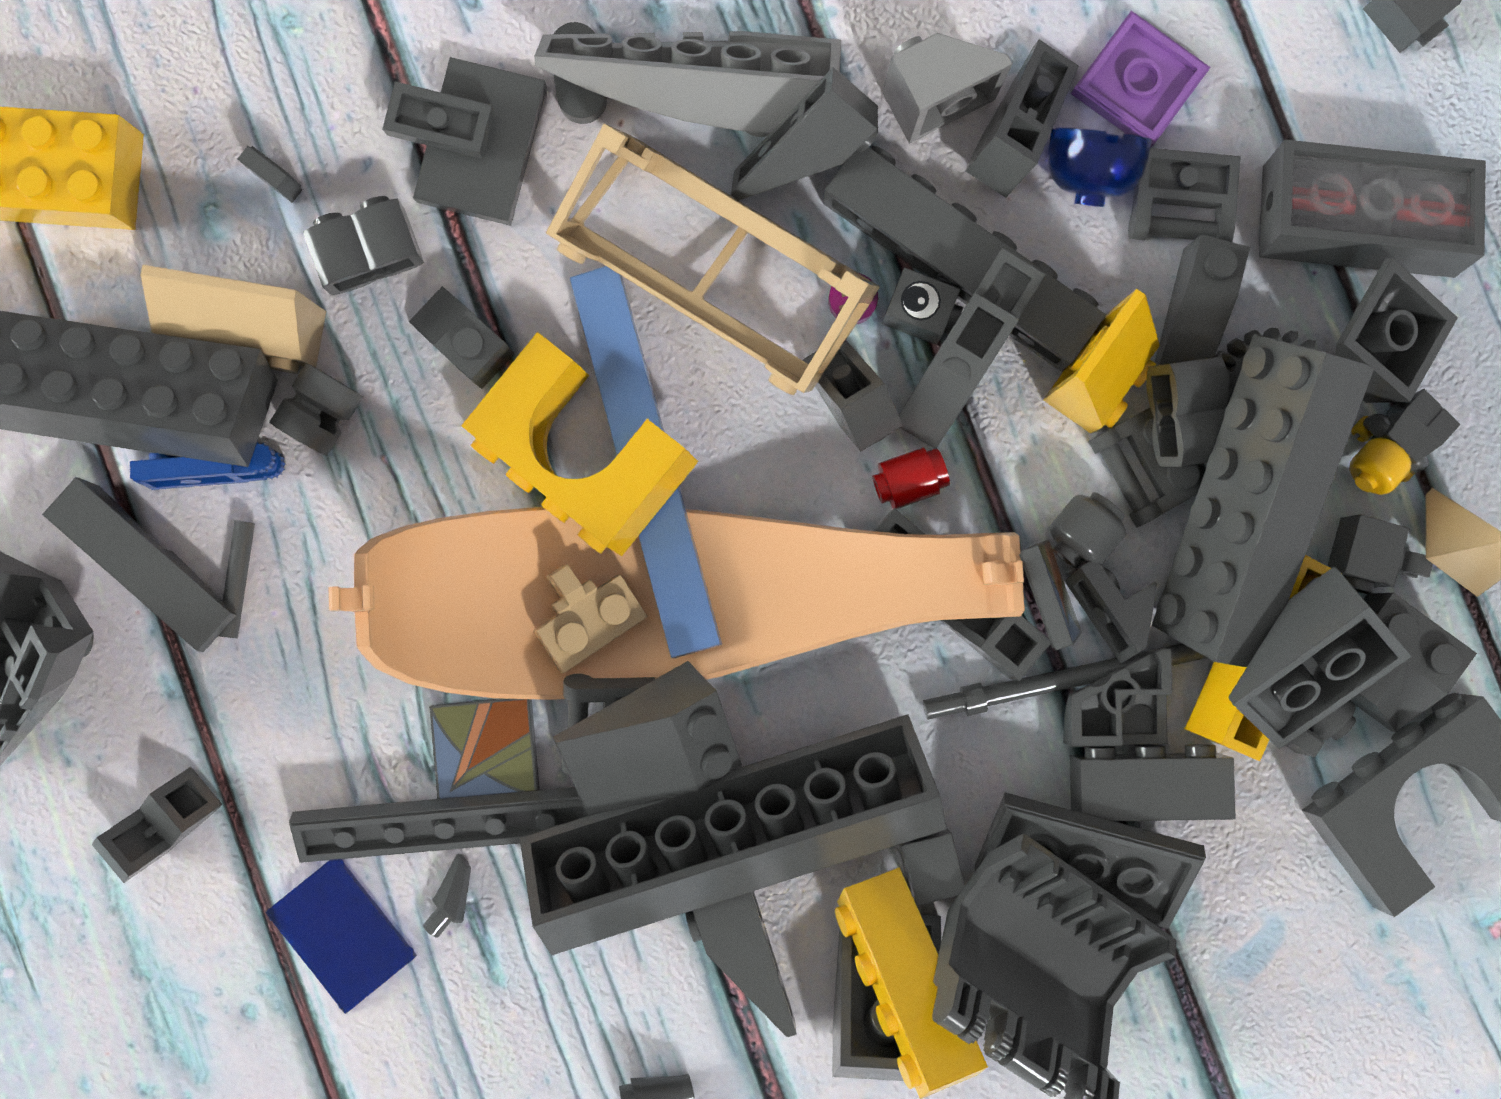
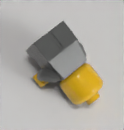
(1399, 442)

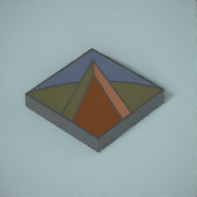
(1051, 595)
(484, 747)

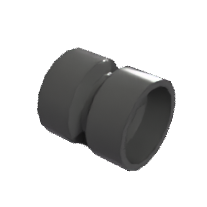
(316, 409)

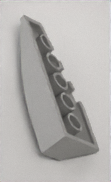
(720, 84)

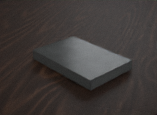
(488, 185)

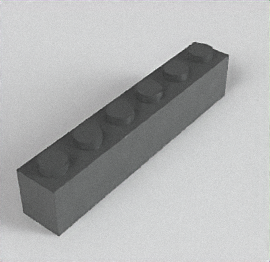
(954, 249)

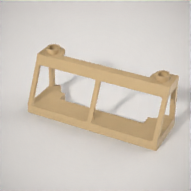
(580, 242)

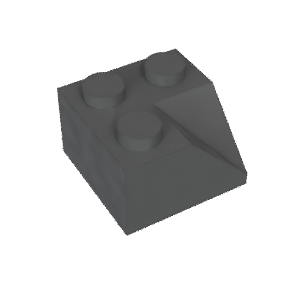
(1425, 677)

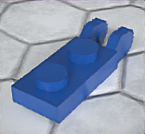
(179, 472)

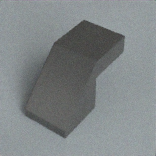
(157, 825)

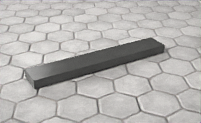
(430, 824)

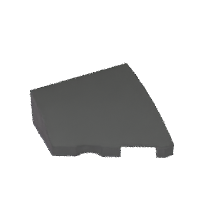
(1122, 706)

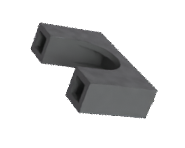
(1359, 810)

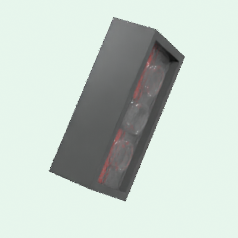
(1372, 206)

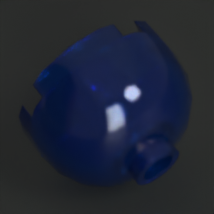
(1096, 163)

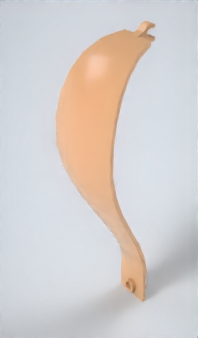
(461, 594)

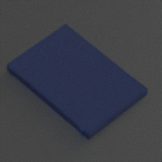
(341, 934)

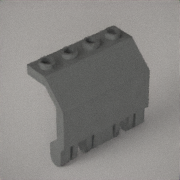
(1044, 966)

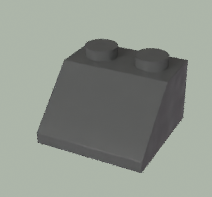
(1397, 332)

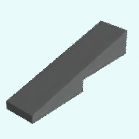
(139, 563)

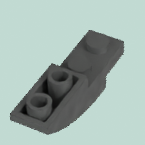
(970, 347)

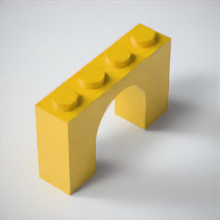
(515, 427)

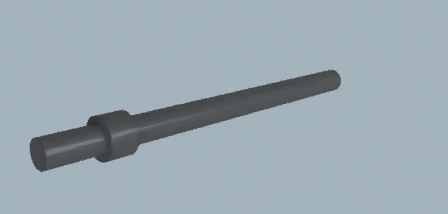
(976, 698)

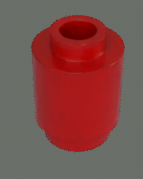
(911, 477)

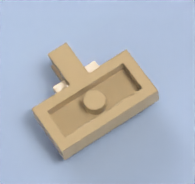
(586, 617)

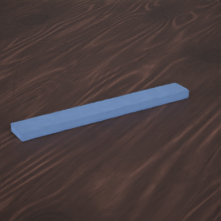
(628, 402)

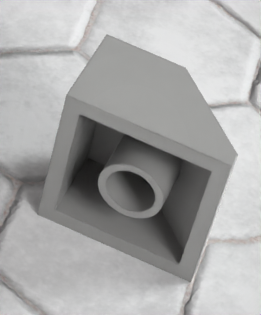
(941, 81)

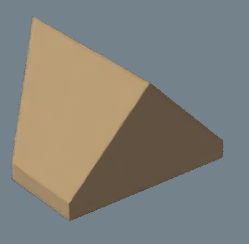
(1462, 544)

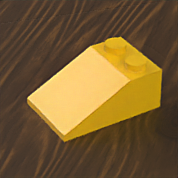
(1108, 366)

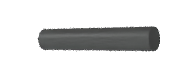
(237, 574)

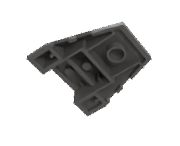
(39, 648)

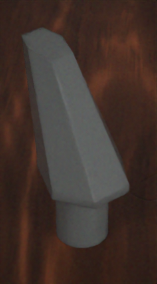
(450, 898)

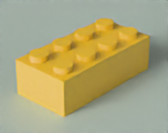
(69, 168)

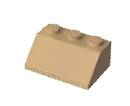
(235, 313)

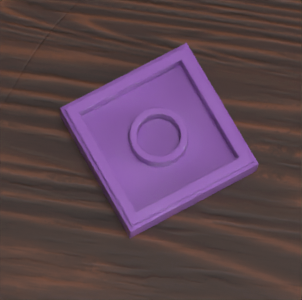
(1140, 79)

